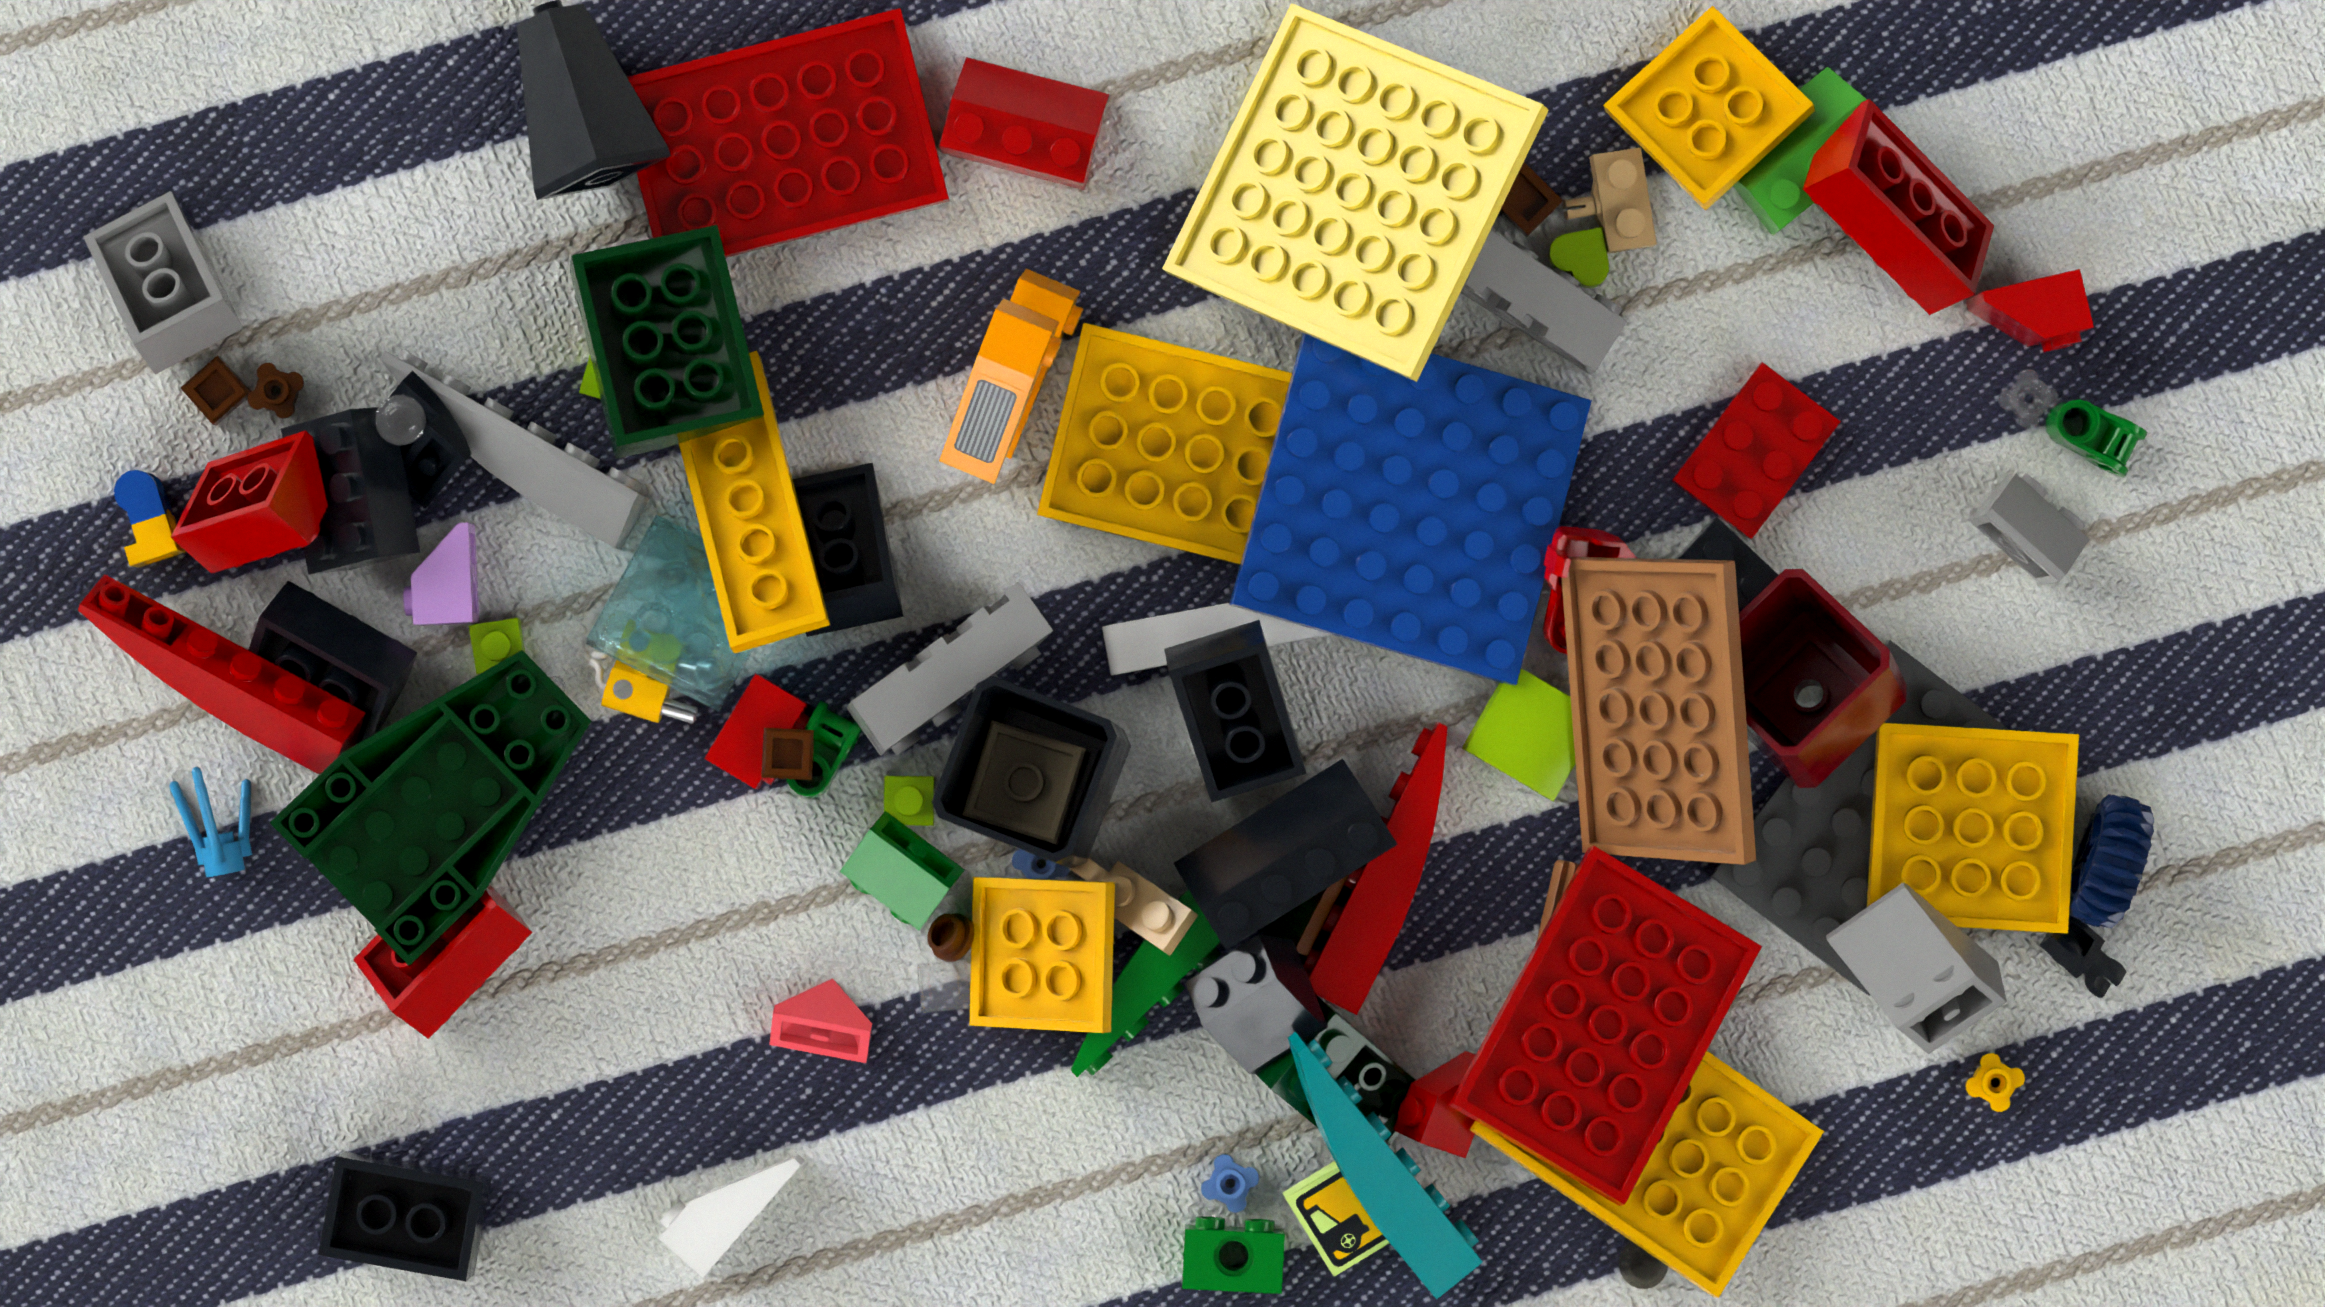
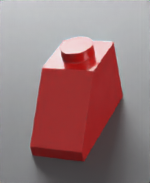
(1427, 1113)

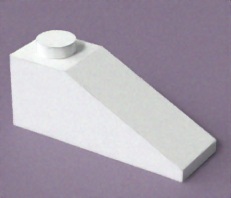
(719, 1216)

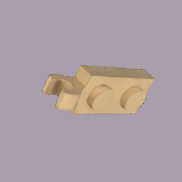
(1142, 905)

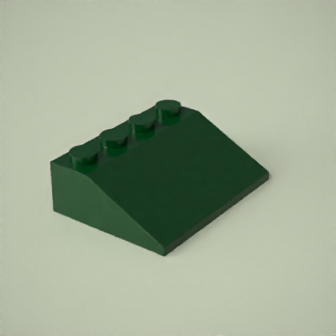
(665, 340)

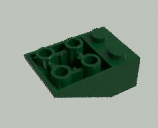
(1366, 1067)

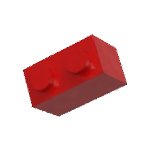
(740, 741)

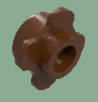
(289, 386)

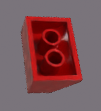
(1023, 123)
(254, 504)
(450, 968)

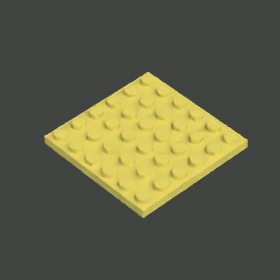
(1355, 191)

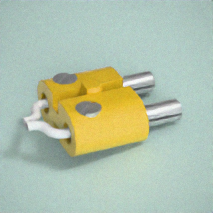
(638, 693)

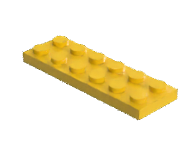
(754, 529)

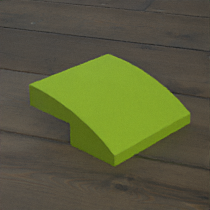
(1527, 734)

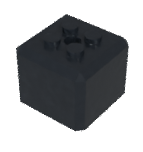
(1048, 717)

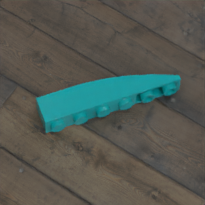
(1385, 1180)

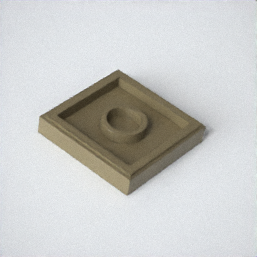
(1025, 782)

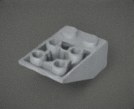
(1919, 967)

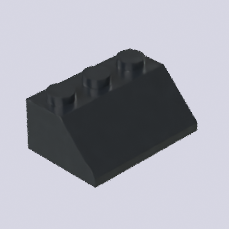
(334, 653)

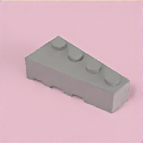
(1543, 302)
(950, 671)

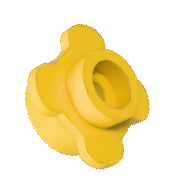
(1981, 1086)

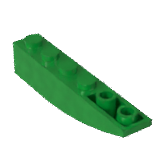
(1149, 979)

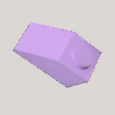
(446, 582)

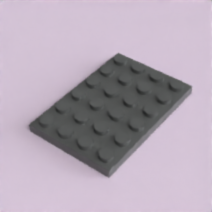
(1817, 839)

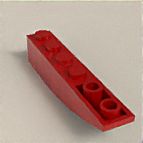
(226, 678)
(1382, 888)

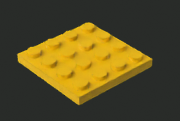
(1976, 823)

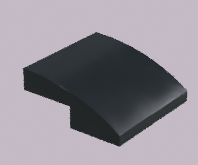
(439, 449)

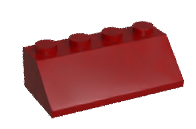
(1900, 209)

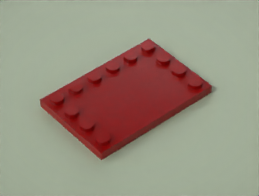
(791, 136)
(1605, 1026)

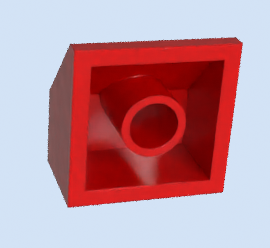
(2038, 311)

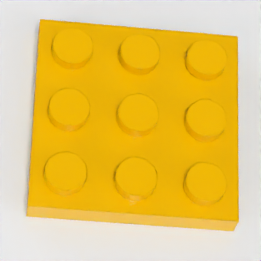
(1709, 107)
(1042, 954)

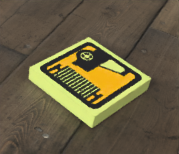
(1334, 1219)

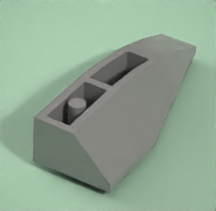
(531, 464)

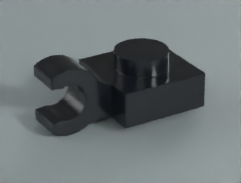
(2081, 953)

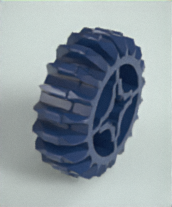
(2110, 860)

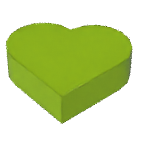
(1582, 256)

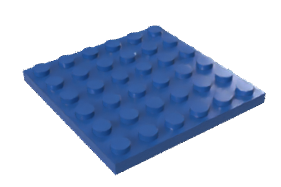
(1412, 507)

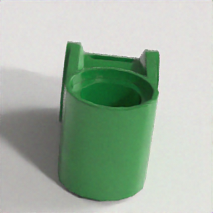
(2104, 437)
(829, 749)

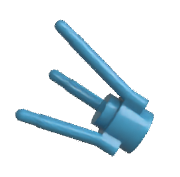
(215, 851)

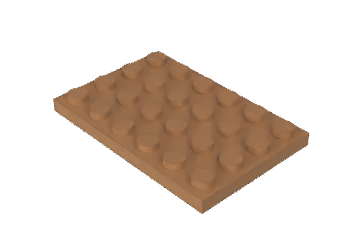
(1659, 708)

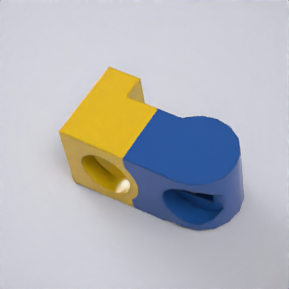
(149, 516)

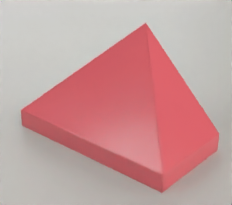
(822, 1024)

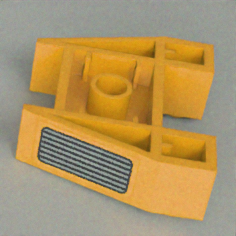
(1010, 374)

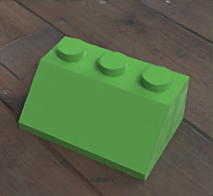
(1777, 182)

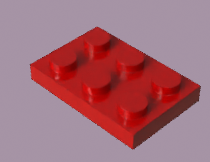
(1755, 451)

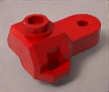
(1572, 543)

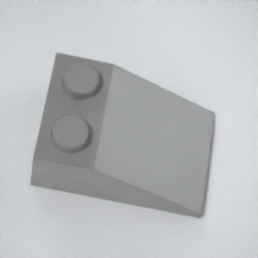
(162, 283)

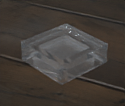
(943, 985)

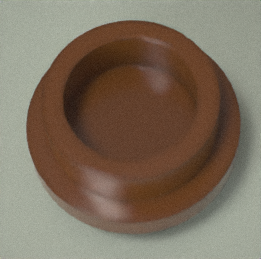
(951, 936)

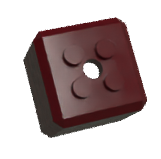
(1805, 638)

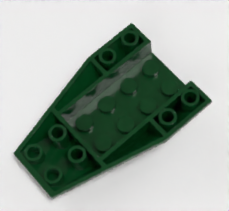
(436, 801)

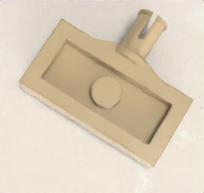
(1618, 201)

